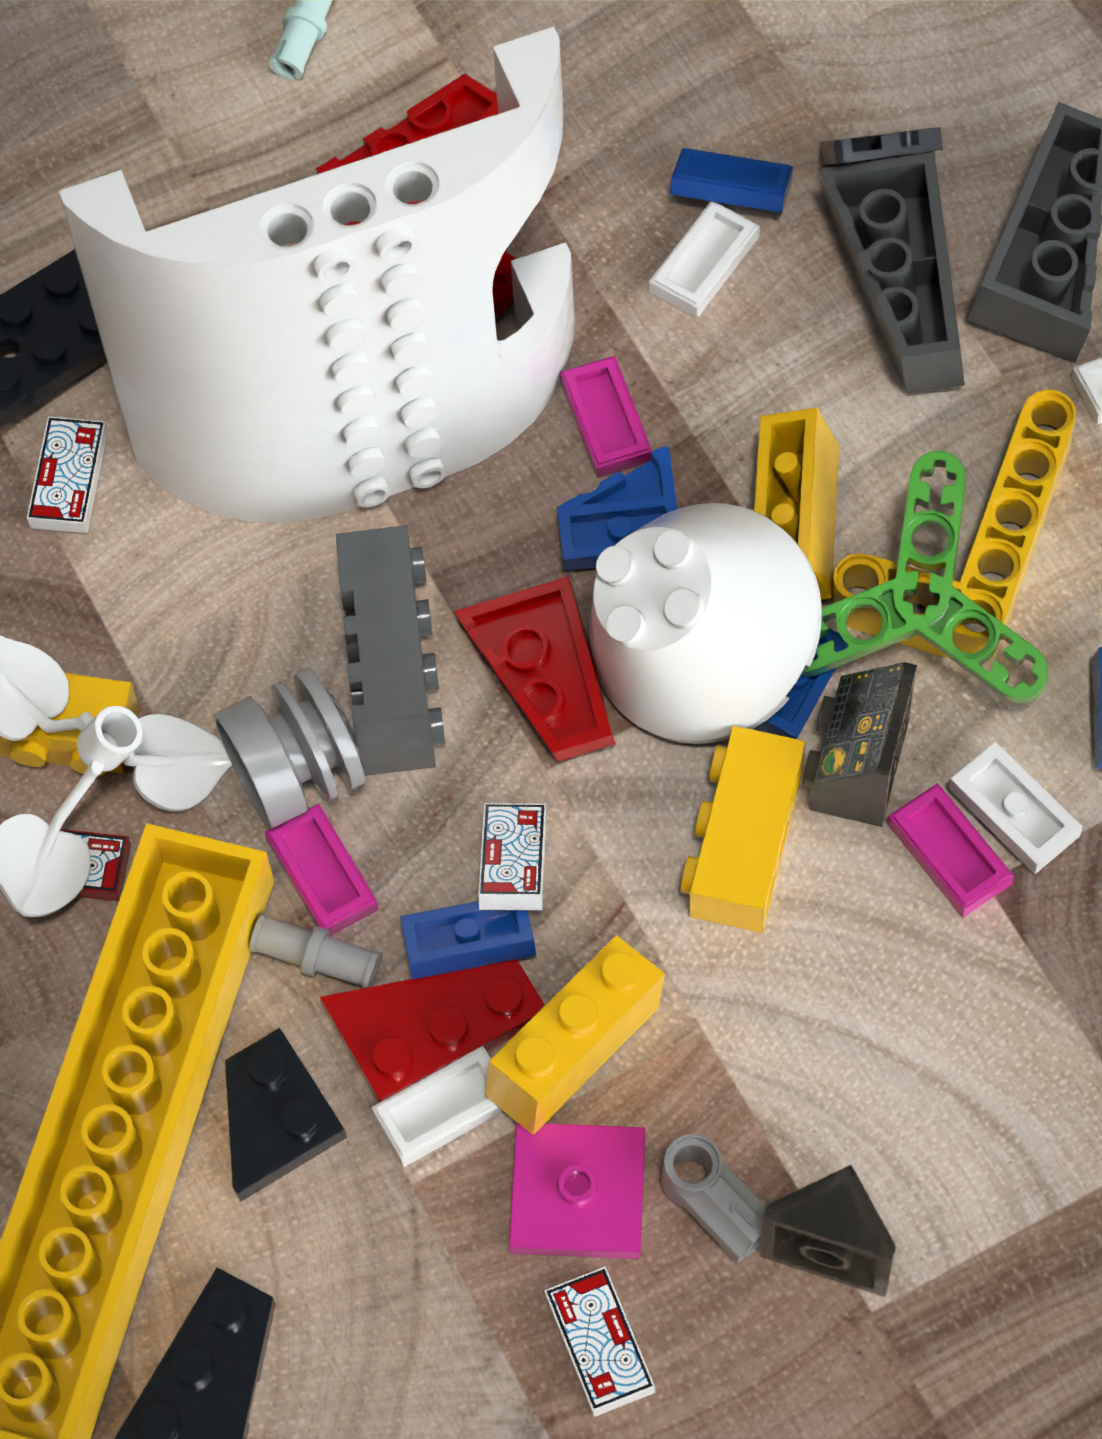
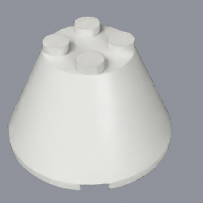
(703, 622)

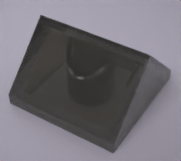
(831, 1233)

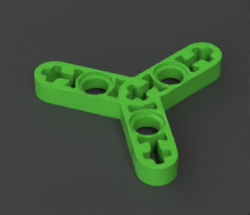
(941, 619)

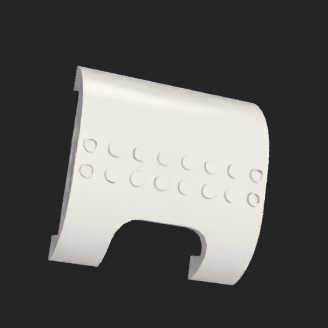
(364, 350)

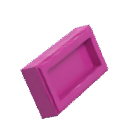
(606, 416)
(950, 850)
(321, 870)

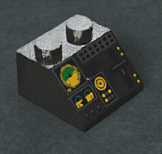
(861, 743)

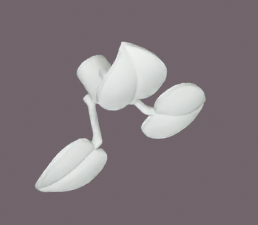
(172, 770)

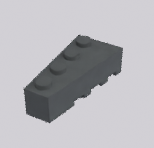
(899, 253)
(1047, 253)
(386, 652)

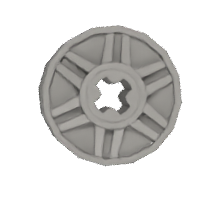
(290, 748)

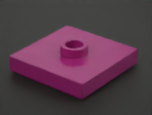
(578, 1191)

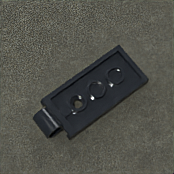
(54, 331)

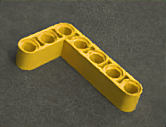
(994, 546)

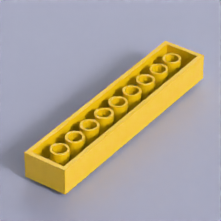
(120, 1125)

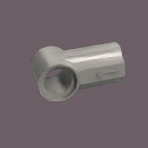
(719, 1201)

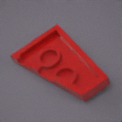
(545, 664)
(425, 1023)

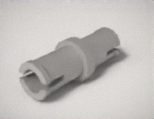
(315, 951)

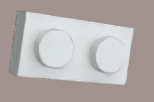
(1015, 807)

